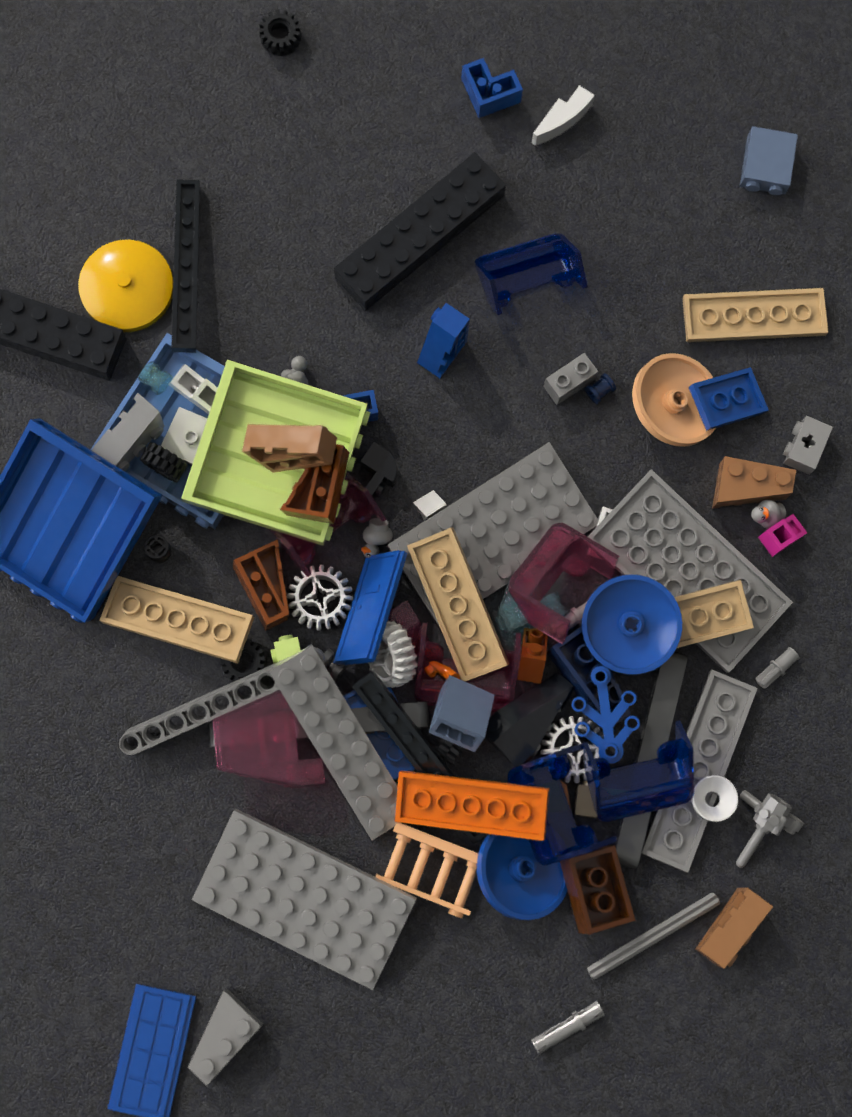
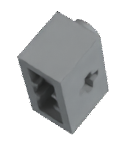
(570, 379)
(816, 435)

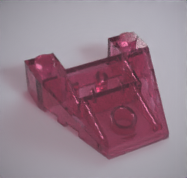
(263, 745)

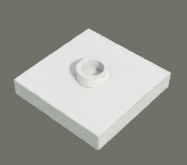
(184, 434)

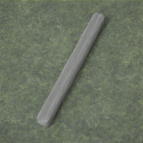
(653, 935)

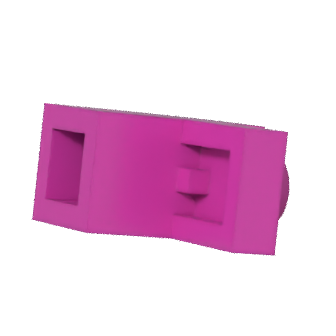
(782, 535)

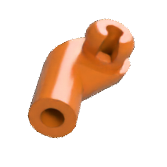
(435, 667)

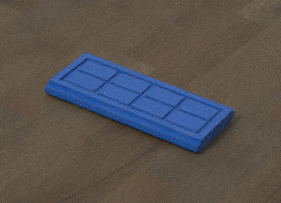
(370, 608)
(152, 1052)

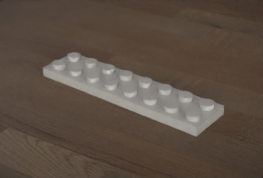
(714, 735)
(338, 739)

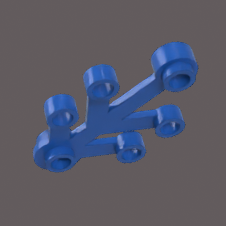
(606, 719)

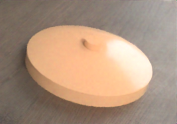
(666, 402)

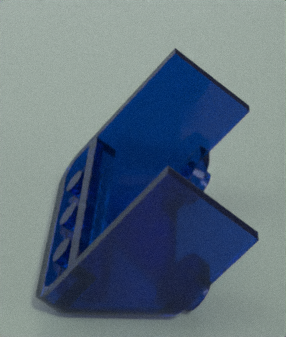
(529, 266)
(642, 785)
(562, 836)

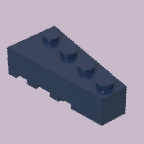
(576, 666)

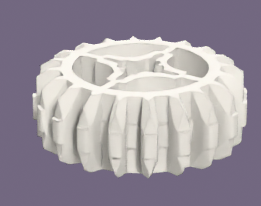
(309, 599)
(395, 657)
(573, 737)

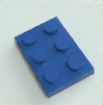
(728, 398)

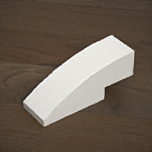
(563, 116)
(194, 388)

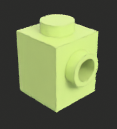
(285, 648)

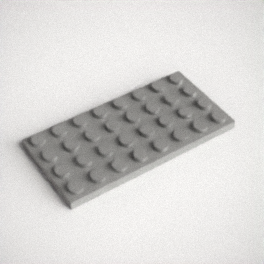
(504, 520)
(677, 547)
(304, 898)

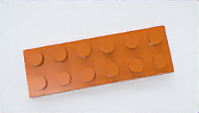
(472, 805)

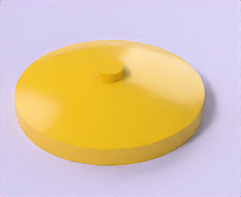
(126, 285)

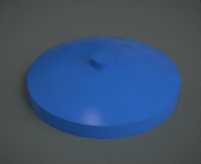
(632, 624)
(516, 880)

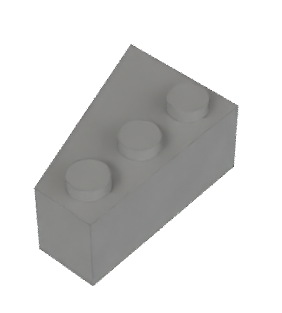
(131, 434)
(224, 1036)

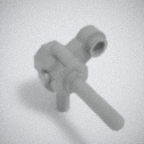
(770, 817)

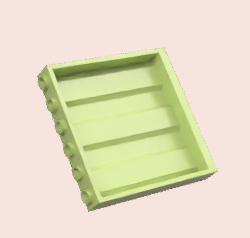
(240, 487)

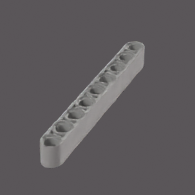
(209, 702)

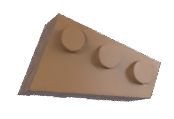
(289, 446)
(751, 482)
(733, 927)

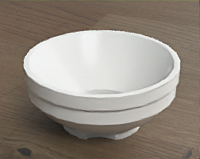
(727, 798)

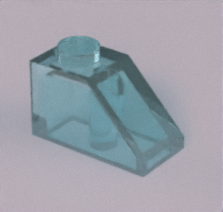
(509, 615)

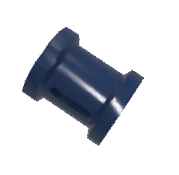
(600, 388)

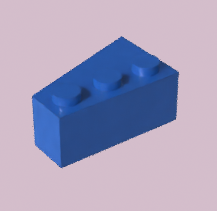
(444, 339)

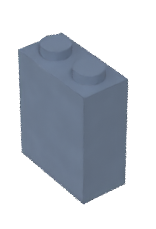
(768, 161)
(462, 713)

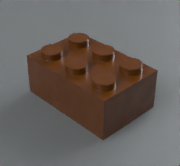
(597, 890)

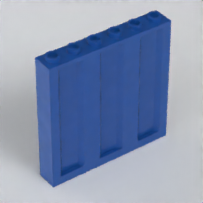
(68, 519)

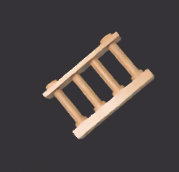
(427, 845)

